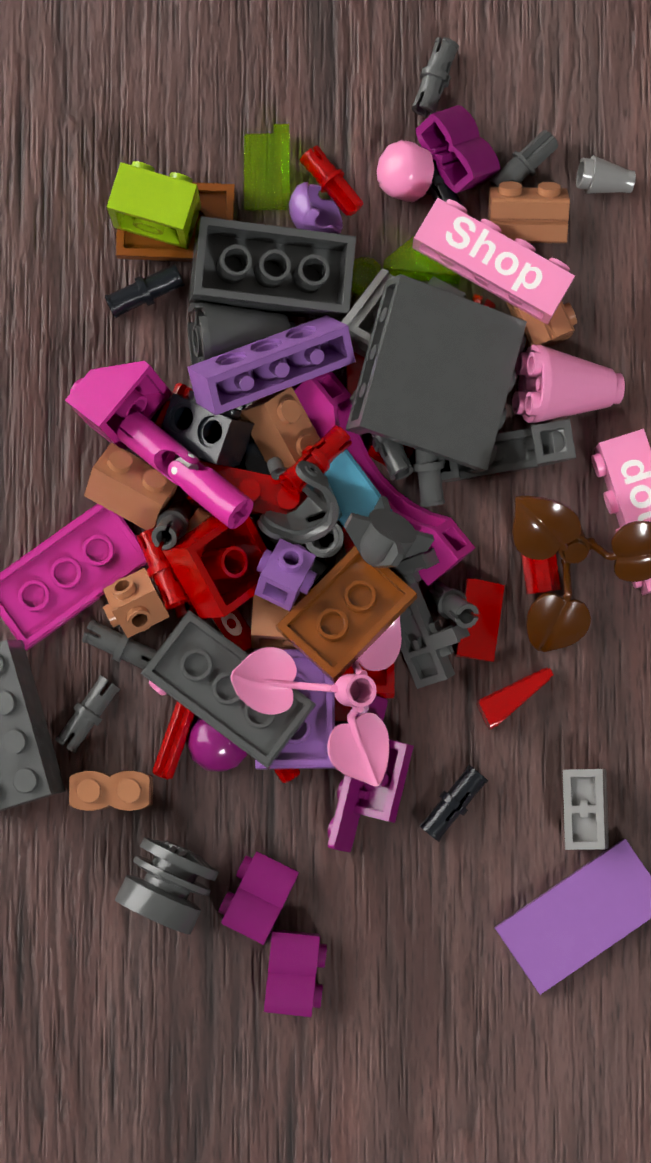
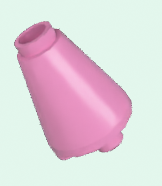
(562, 385)

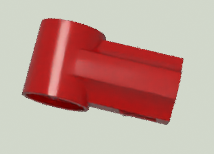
(540, 575)

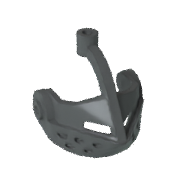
(295, 525)

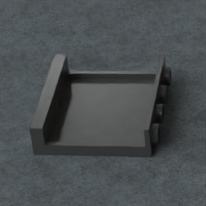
(437, 373)

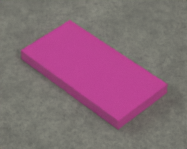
(67, 574)

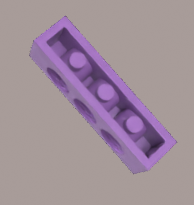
(271, 364)

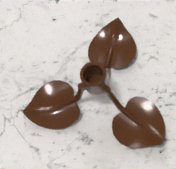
(549, 526)

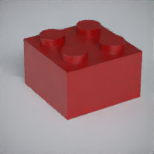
(217, 565)

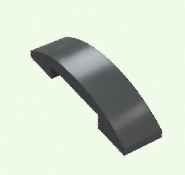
(521, 450)

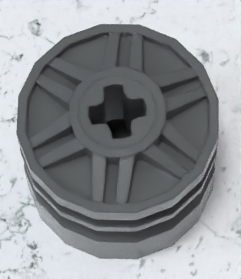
(167, 885)

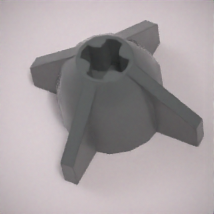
(385, 536)

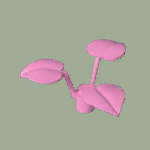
(355, 747)

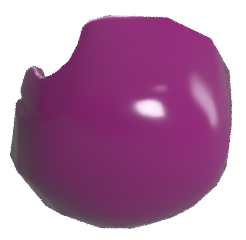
(212, 749)

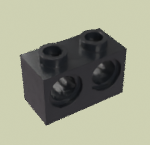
(201, 430)

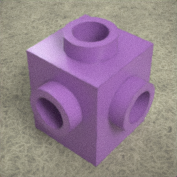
(285, 574)

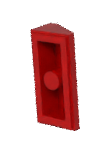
(483, 635)

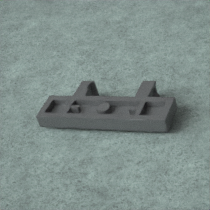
(424, 641)

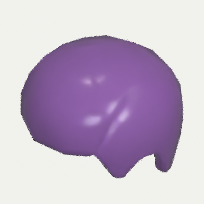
(312, 212)

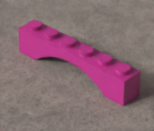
(329, 405)

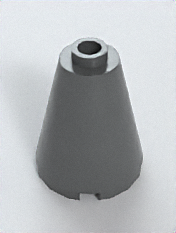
(226, 328)

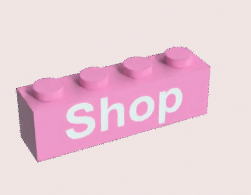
(493, 260)
(627, 474)

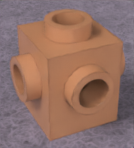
(134, 603)

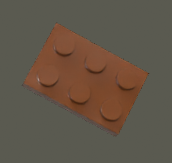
(216, 202)
(346, 613)

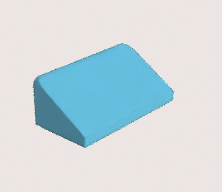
(351, 487)

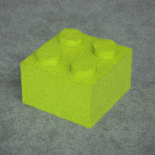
(154, 204)

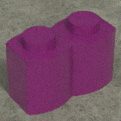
(457, 148)
(258, 897)
(293, 973)

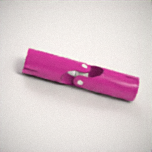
(199, 482)

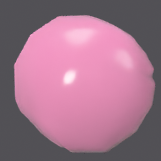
(405, 171)

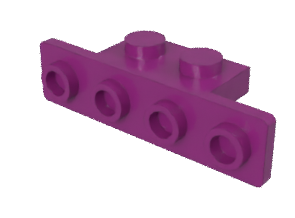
(368, 800)

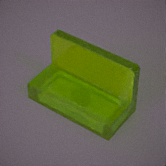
(267, 170)

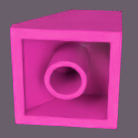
(114, 393)

